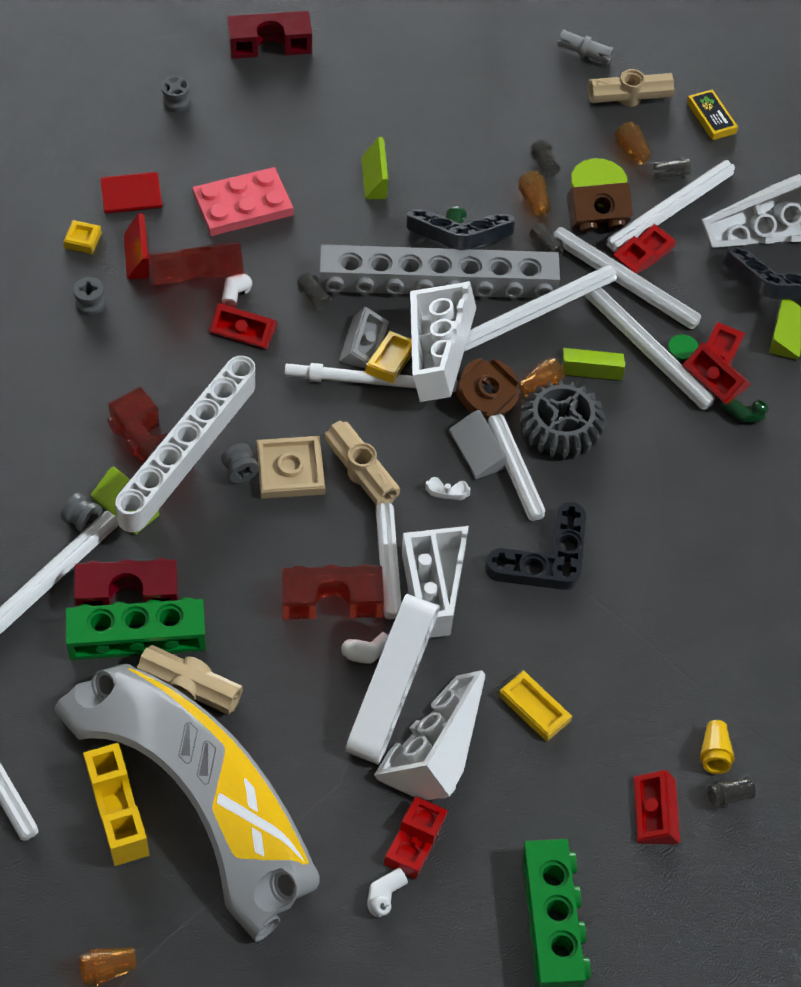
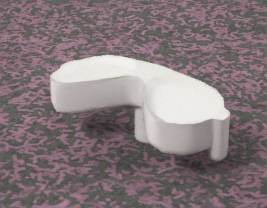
(456, 492)

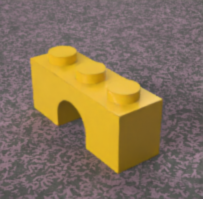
(116, 804)

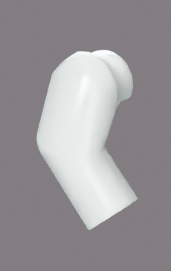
(233, 286)
(364, 651)
(381, 891)

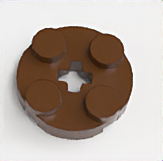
(488, 372)

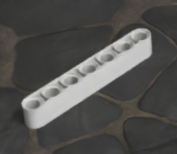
(200, 427)

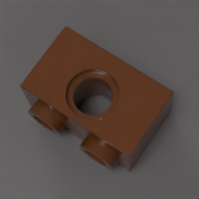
(615, 199)

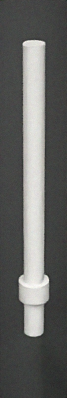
(317, 372)

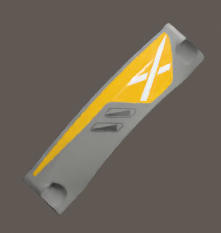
(250, 829)

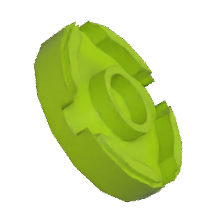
(597, 172)

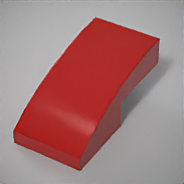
(646, 250)
(725, 341)
(415, 837)

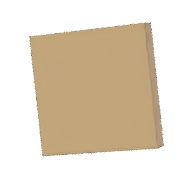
(290, 467)

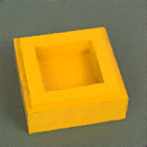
(82, 237)

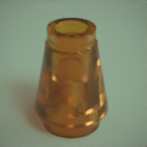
(633, 142)
(534, 190)
(545, 371)
(106, 964)

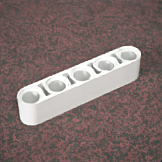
(392, 679)

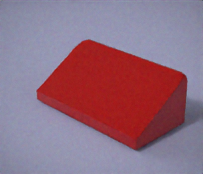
(131, 192)
(136, 249)
(242, 326)
(716, 373)
(656, 808)

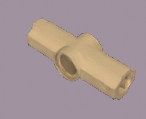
(630, 88)
(351, 452)
(191, 678)

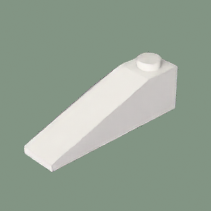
(760, 218)
(438, 749)

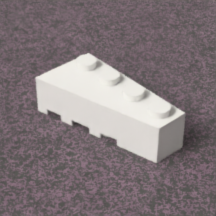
(439, 336)

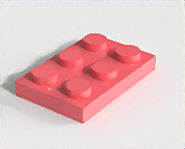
(242, 201)

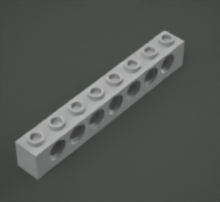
(411, 269)

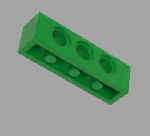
(121, 641)
(554, 859)

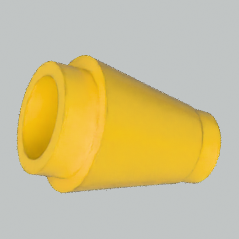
(717, 749)

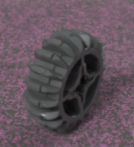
(562, 414)

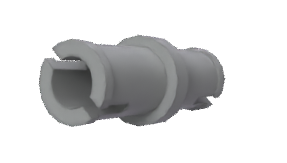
(585, 46)

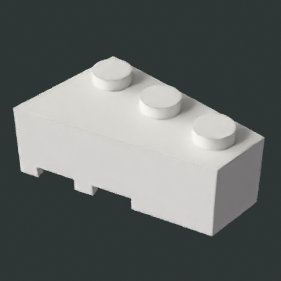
(434, 570)

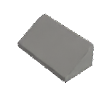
(363, 338)
(478, 445)

